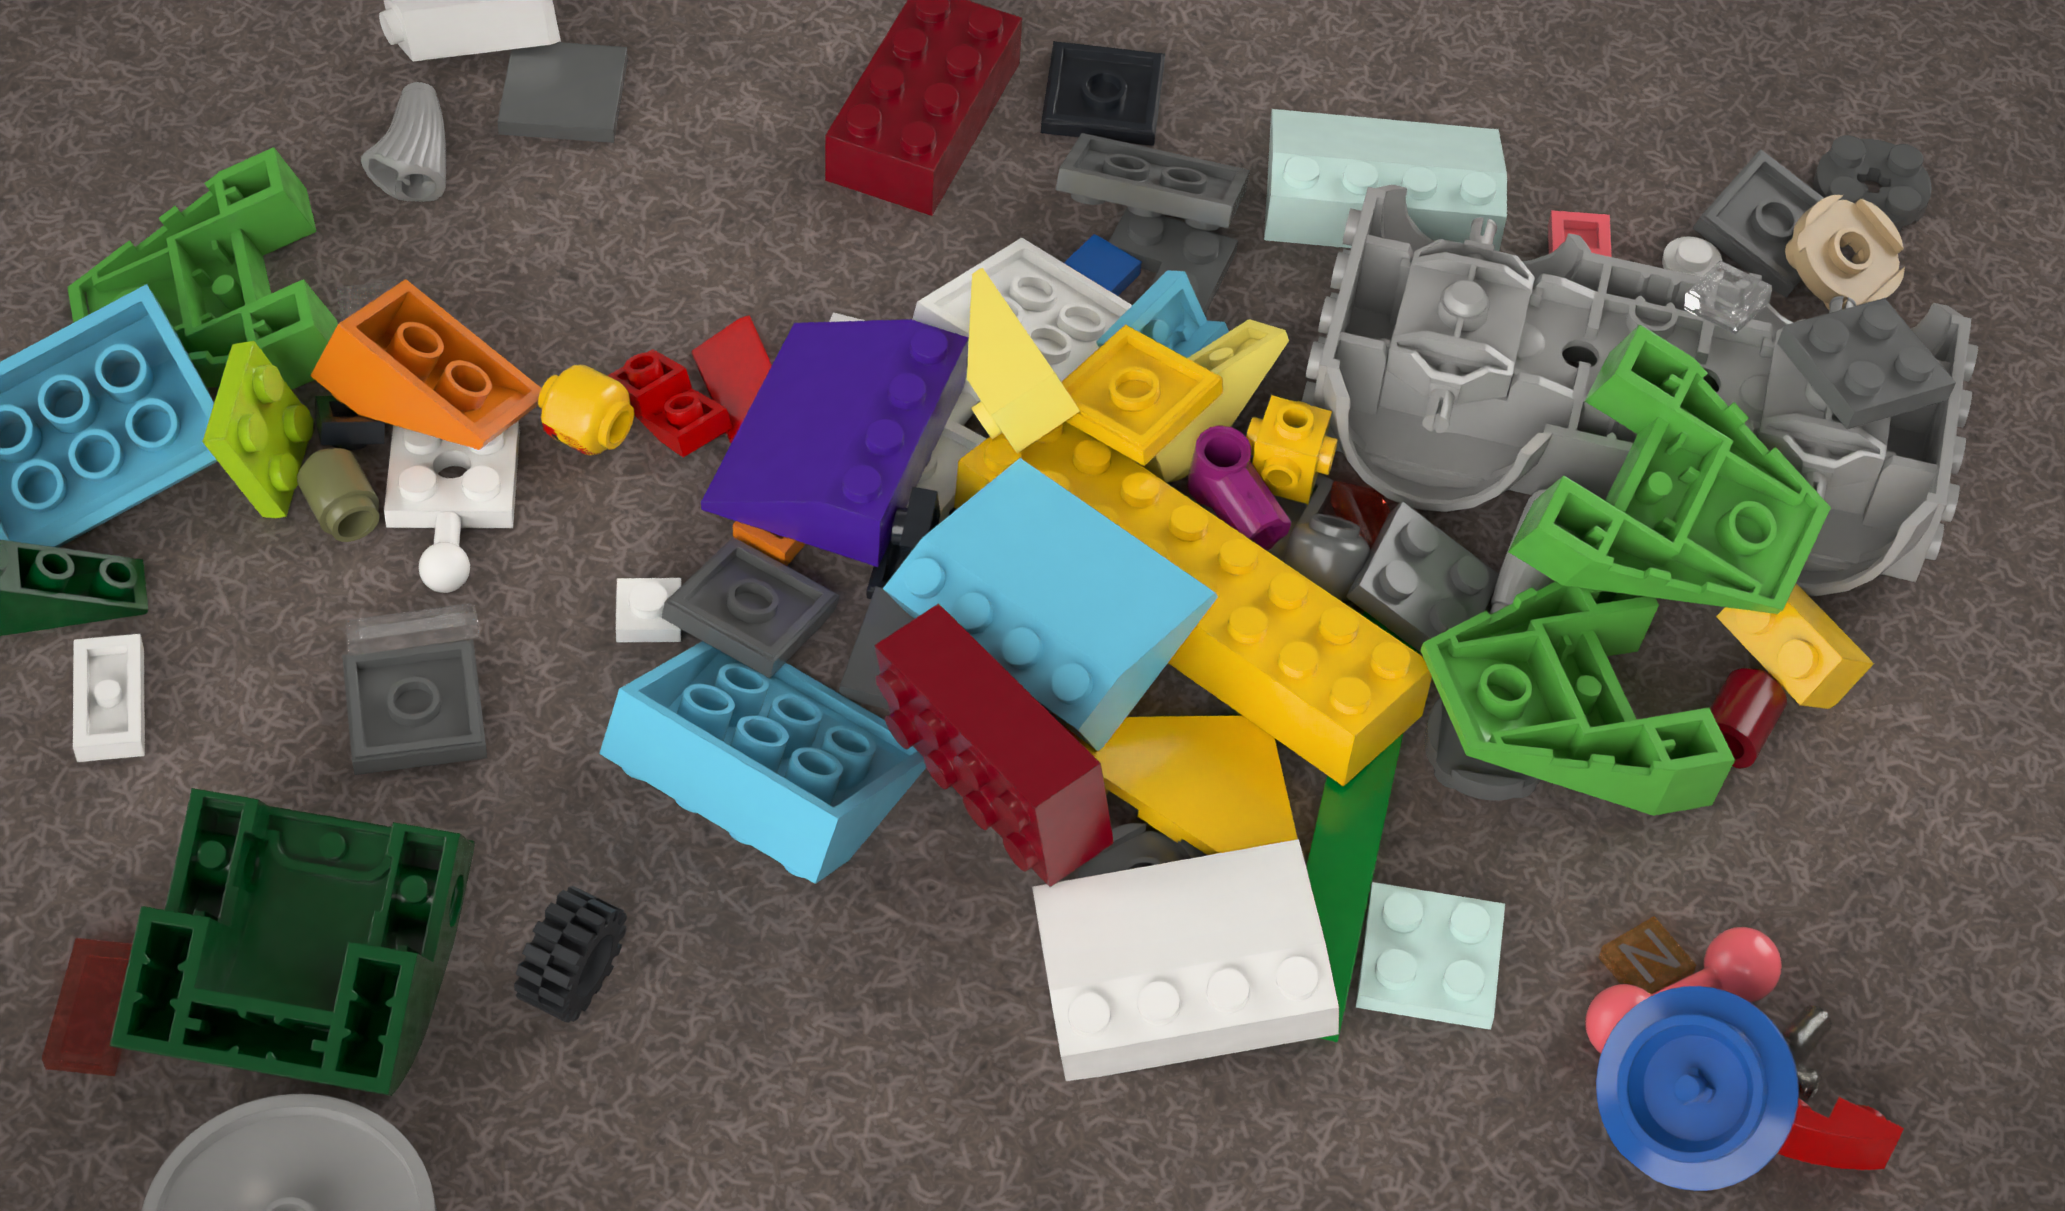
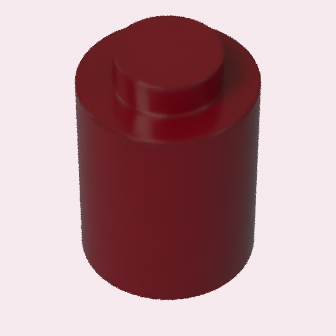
(1748, 712)

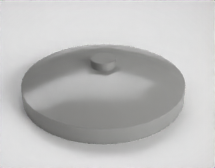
(293, 1157)

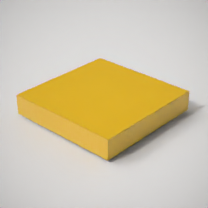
(1139, 394)

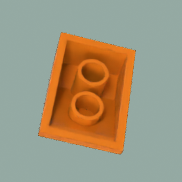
(423, 371)

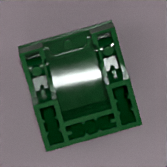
(295, 944)

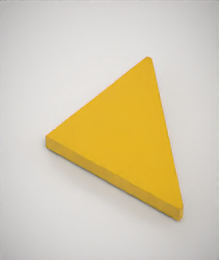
(1200, 780)

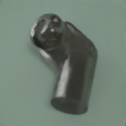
(1802, 1037)

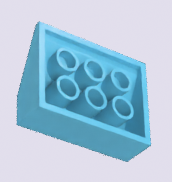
(97, 422)
(1055, 597)
(762, 756)

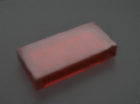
(88, 1009)

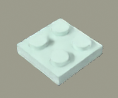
(1431, 955)

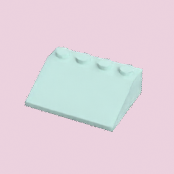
(1328, 161)

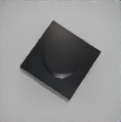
(343, 427)
(916, 520)

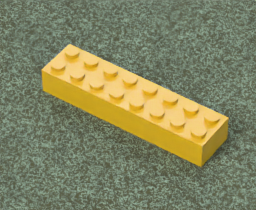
(1272, 637)

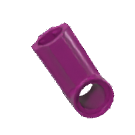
(1233, 488)

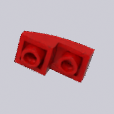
(669, 404)
(1848, 1139)

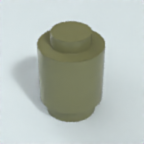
(339, 494)

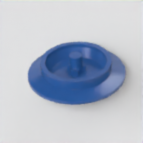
(1697, 1088)

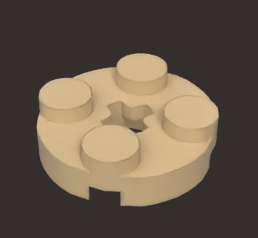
(1824, 269)

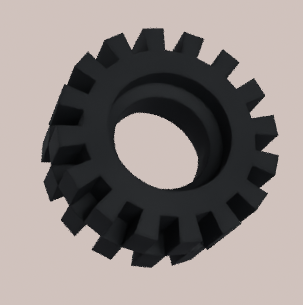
(570, 954)

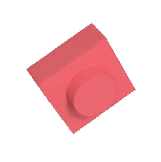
(1591, 227)

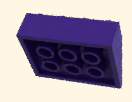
(841, 433)

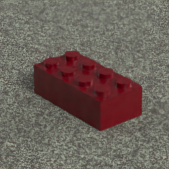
(923, 101)
(993, 746)

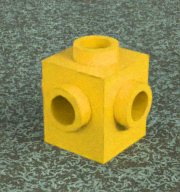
(1291, 447)

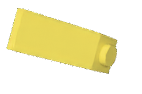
(1243, 361)
(1010, 373)

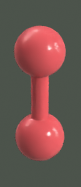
(1735, 961)

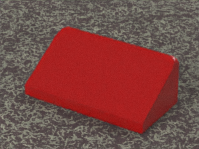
(733, 368)

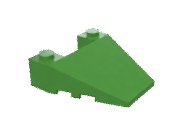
(214, 277)
(1695, 504)
(1542, 700)

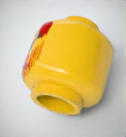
(585, 410)

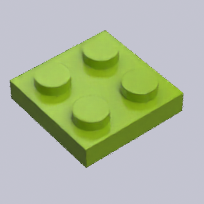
(258, 430)

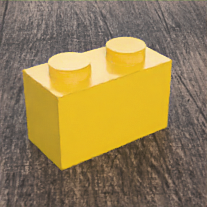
(1801, 649)

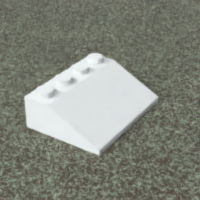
(1185, 961)

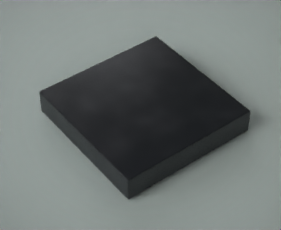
(1103, 93)

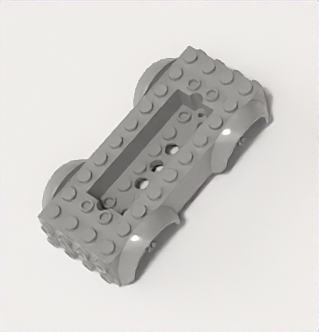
(1460, 387)

